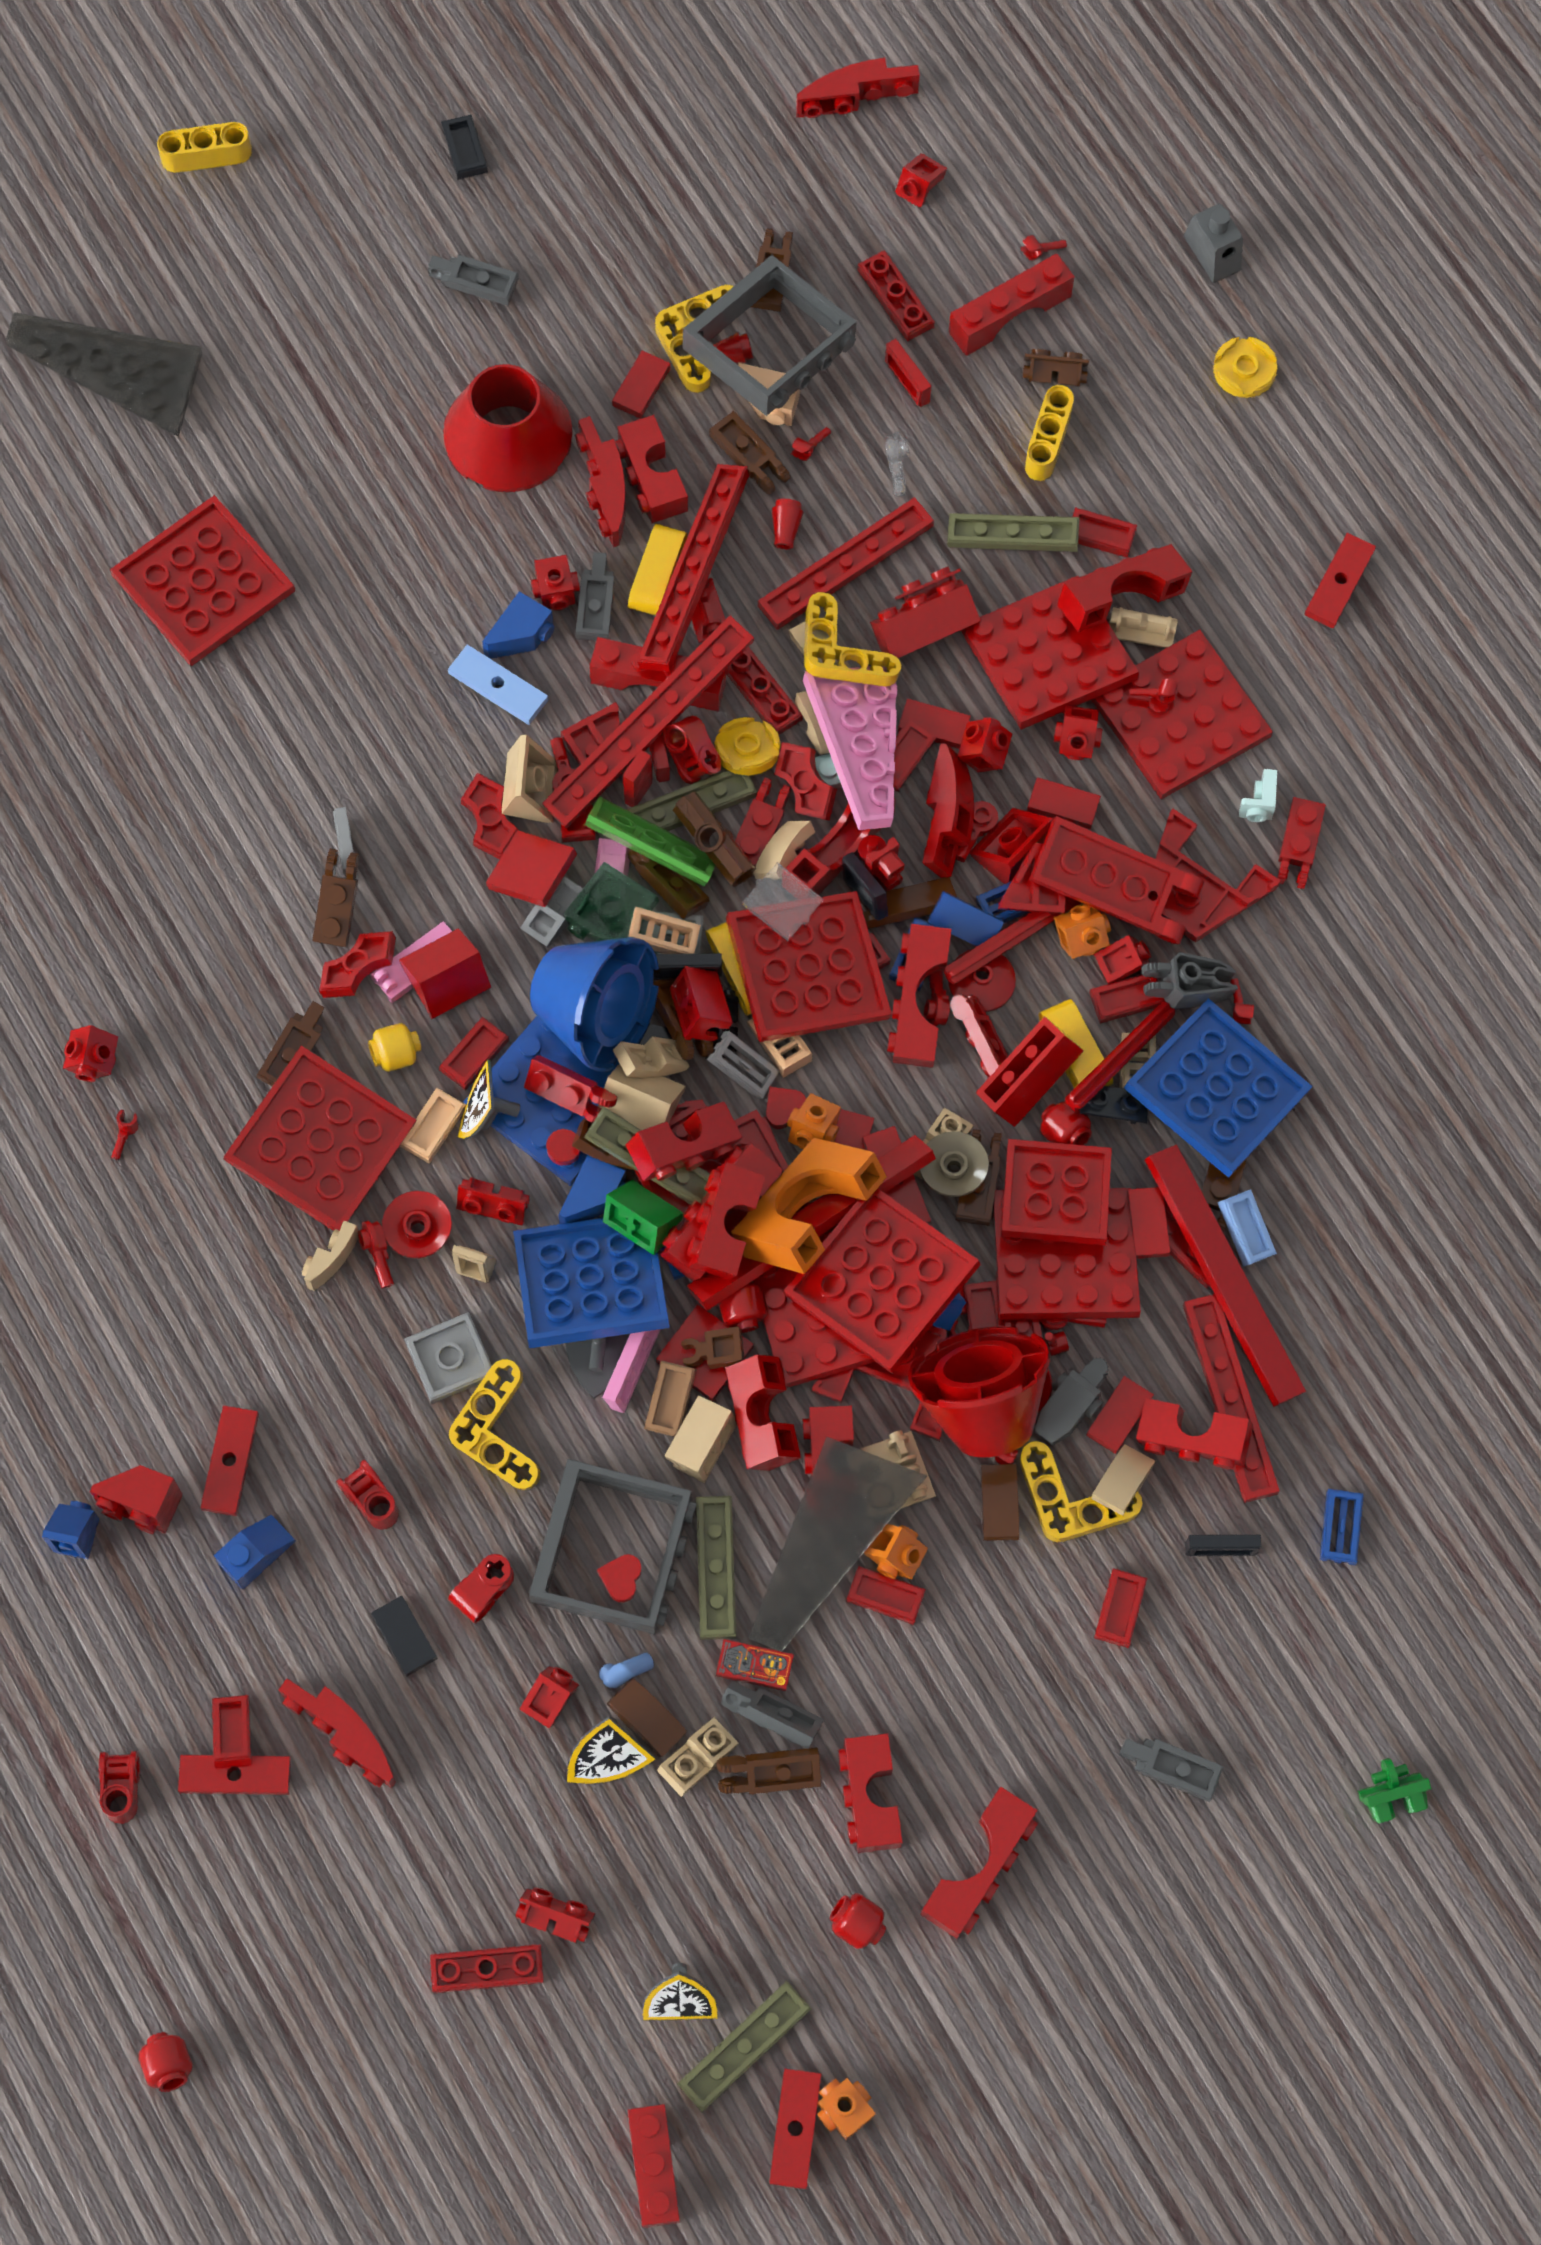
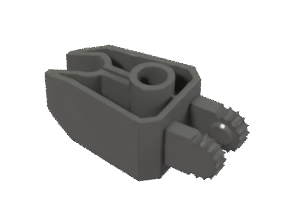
(1190, 980)
(1073, 1400)

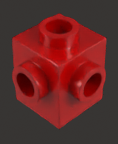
(555, 582)
(1078, 733)
(985, 744)
(90, 1053)

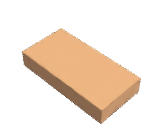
(433, 1125)

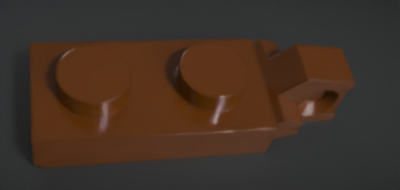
(674, 888)
(298, 1031)

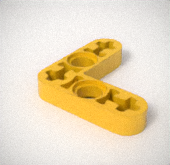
(680, 316)
(829, 651)
(483, 1437)
(1070, 1511)

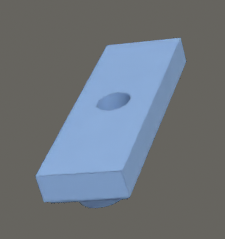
(484, 674)

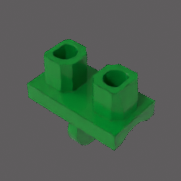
(1410, 1788)

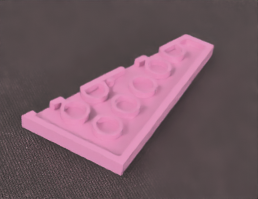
(861, 739)

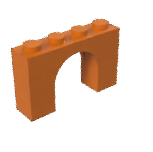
(817, 1171)

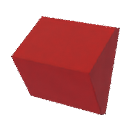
(1009, 843)
(446, 973)

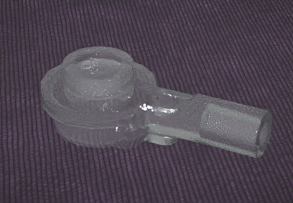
(896, 450)

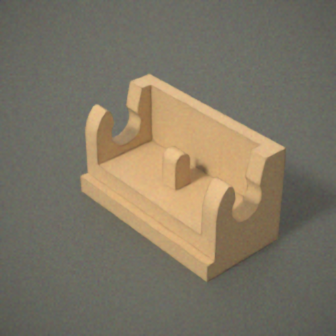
(701, 1438)

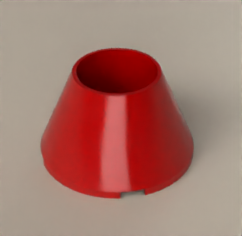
(512, 454)
(983, 1388)

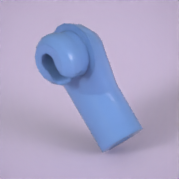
(618, 1674)

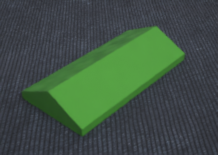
(650, 841)

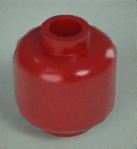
(1065, 1125)
(744, 1308)
(858, 1921)
(165, 2062)

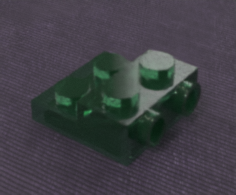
(607, 905)

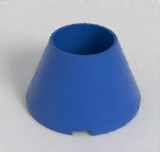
(596, 996)

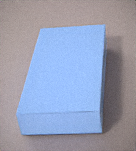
(1247, 1228)

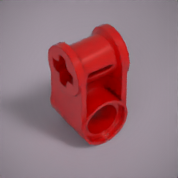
(690, 747)
(366, 1491)
(478, 1593)
(119, 1777)

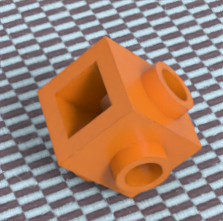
(1083, 931)
(807, 1125)
(902, 1551)
(845, 2122)

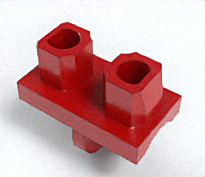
(882, 860)

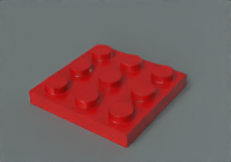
(1056, 1192)

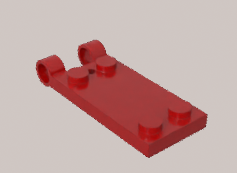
(1112, 878)

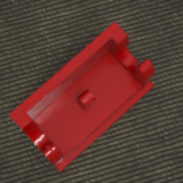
(700, 1003)

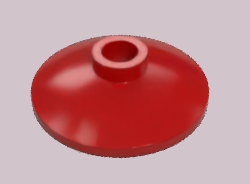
(994, 990)
(409, 1210)

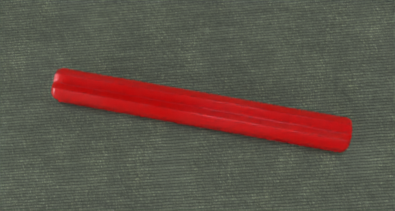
(1001, 943)
(1119, 1056)

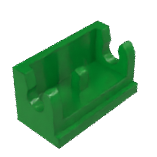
(640, 1215)

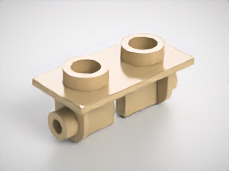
(1143, 627)

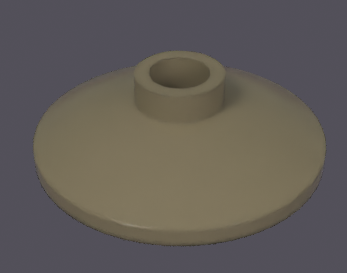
(958, 1150)

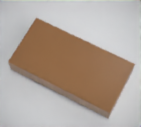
(670, 1398)

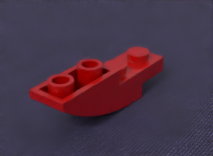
(844, 87)
(606, 480)
(953, 818)
(352, 1736)

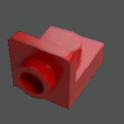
(918, 178)
(1122, 958)
(549, 1695)

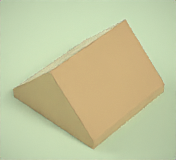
(528, 780)
(643, 1100)

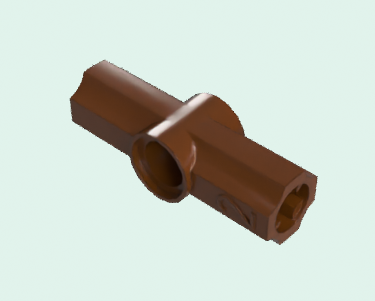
(726, 853)

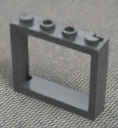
(741, 297)
(579, 1471)

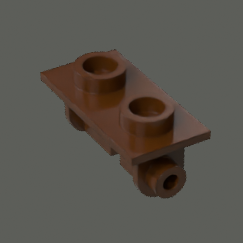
(1068, 367)

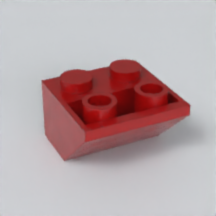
(139, 1496)

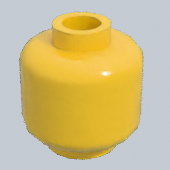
(394, 1047)

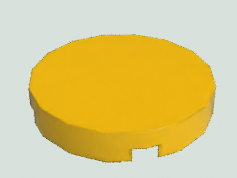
(1245, 367)
(747, 746)

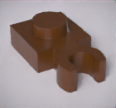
(720, 1348)

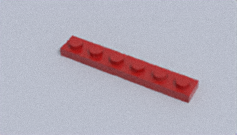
(846, 562)
(1230, 1391)

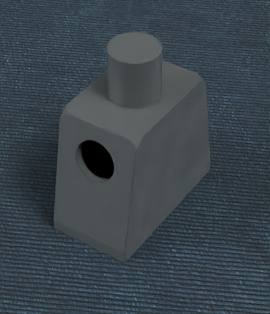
(1215, 242)

